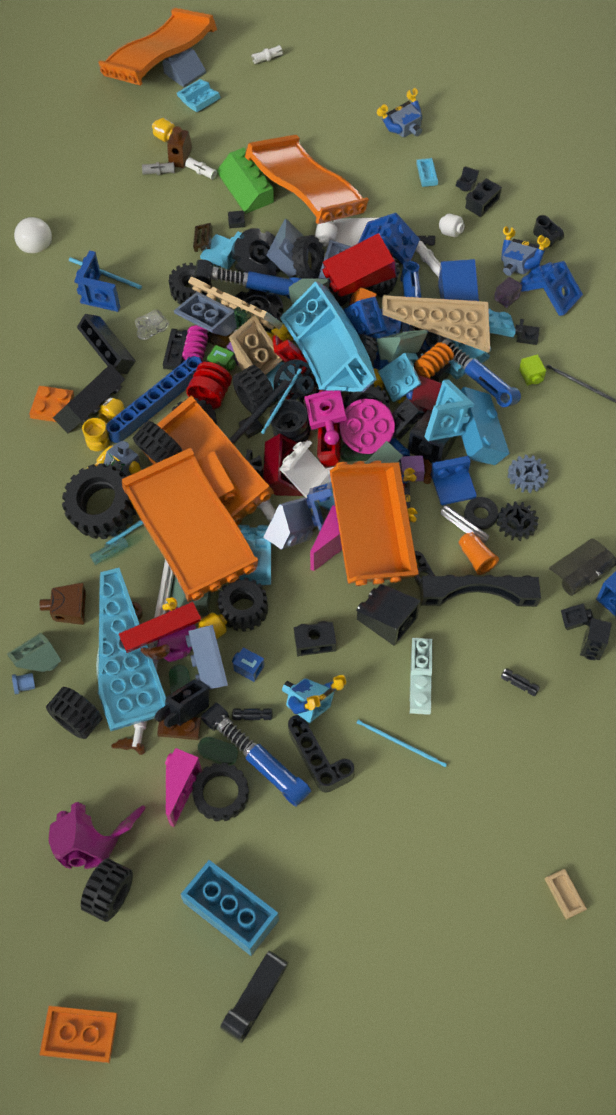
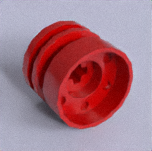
(209, 383)

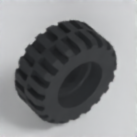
(79, 493)

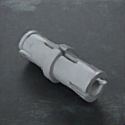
(158, 168)

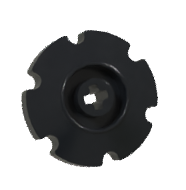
(252, 250)
(264, 301)

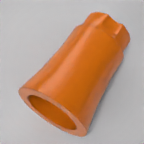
(478, 553)

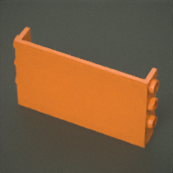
(373, 522)

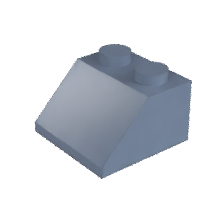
(184, 67)

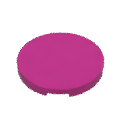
(367, 426)

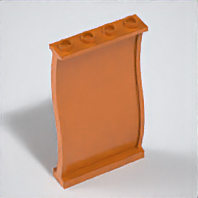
(176, 35)
(320, 189)
(196, 430)
(189, 524)

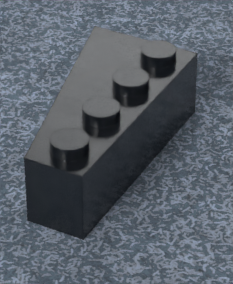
(89, 399)

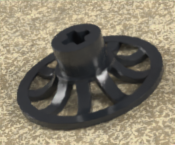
(303, 385)

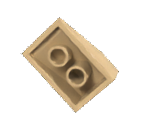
(254, 346)

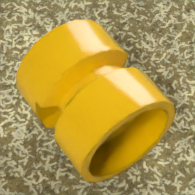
(95, 434)

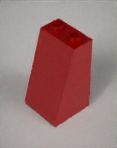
(360, 266)

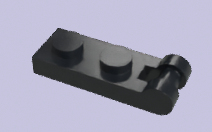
(174, 349)

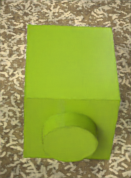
(532, 370)

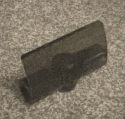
(583, 566)

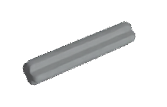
(463, 523)

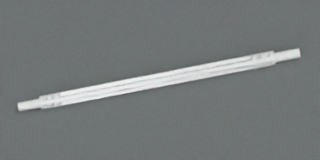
(164, 592)

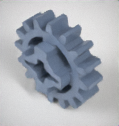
(528, 473)

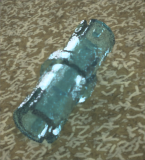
(120, 544)

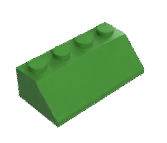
(245, 181)

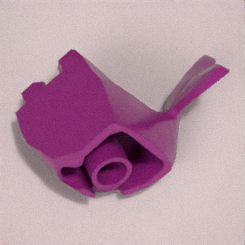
(78, 843)

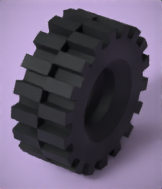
(178, 281)

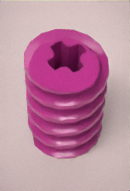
(195, 342)

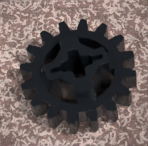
(517, 521)

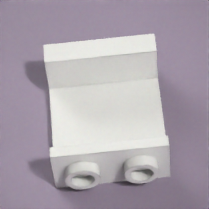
(304, 469)

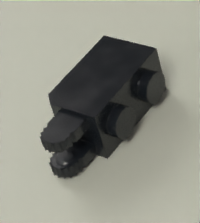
(184, 704)

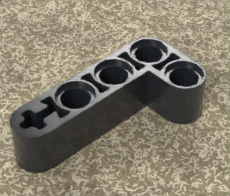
(315, 752)
(255, 996)

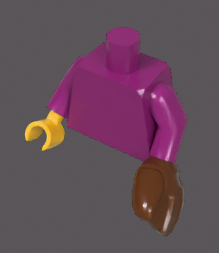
(172, 646)

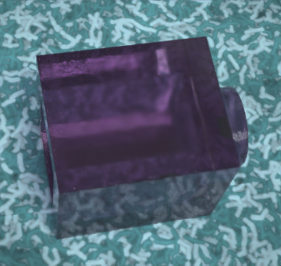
(508, 292)

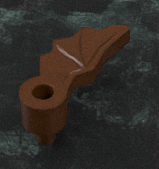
(427, 467)
(126, 744)

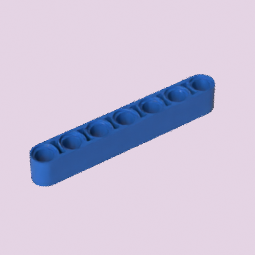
(152, 401)

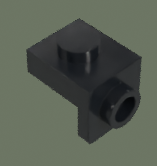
(468, 179)

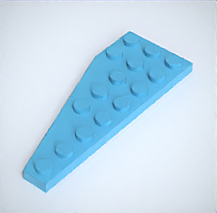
(126, 681)

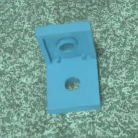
(449, 408)
(262, 550)

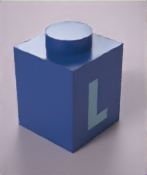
(248, 664)

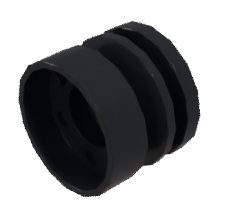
(291, 421)

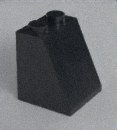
(430, 450)
(388, 613)

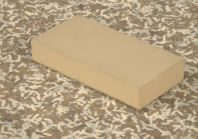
(565, 894)

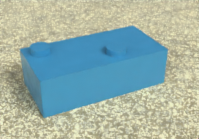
(483, 432)
(230, 907)

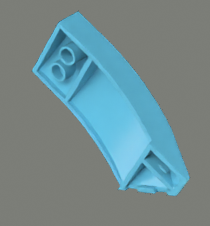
(329, 341)

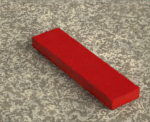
(159, 627)

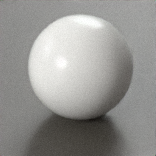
(32, 235)

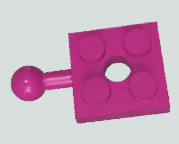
(327, 418)

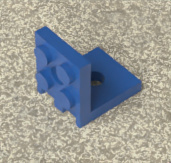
(393, 231)
(552, 279)
(92, 291)

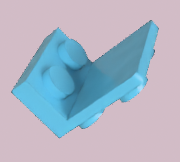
(220, 251)
(400, 376)

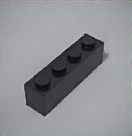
(105, 343)

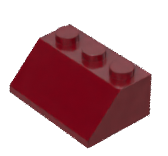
(275, 452)

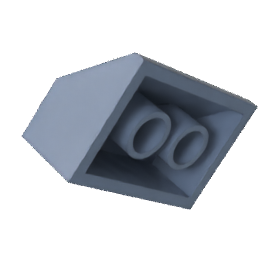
(208, 314)
(290, 524)
(206, 657)

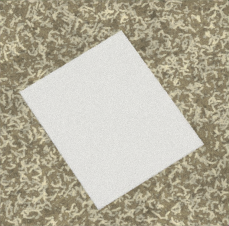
(350, 229)

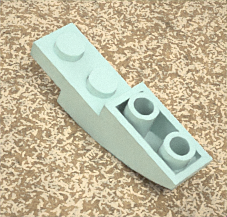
(420, 676)

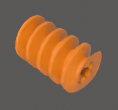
(434, 360)

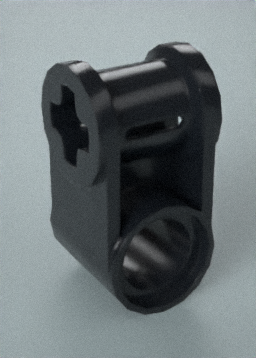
(547, 228)

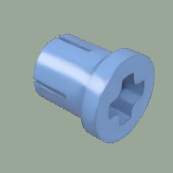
(23, 682)

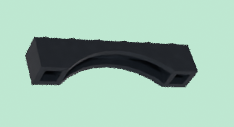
(520, 591)

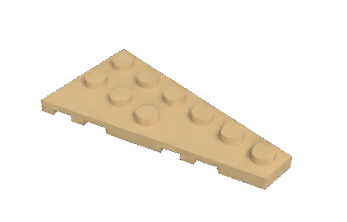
(233, 302)
(453, 319)

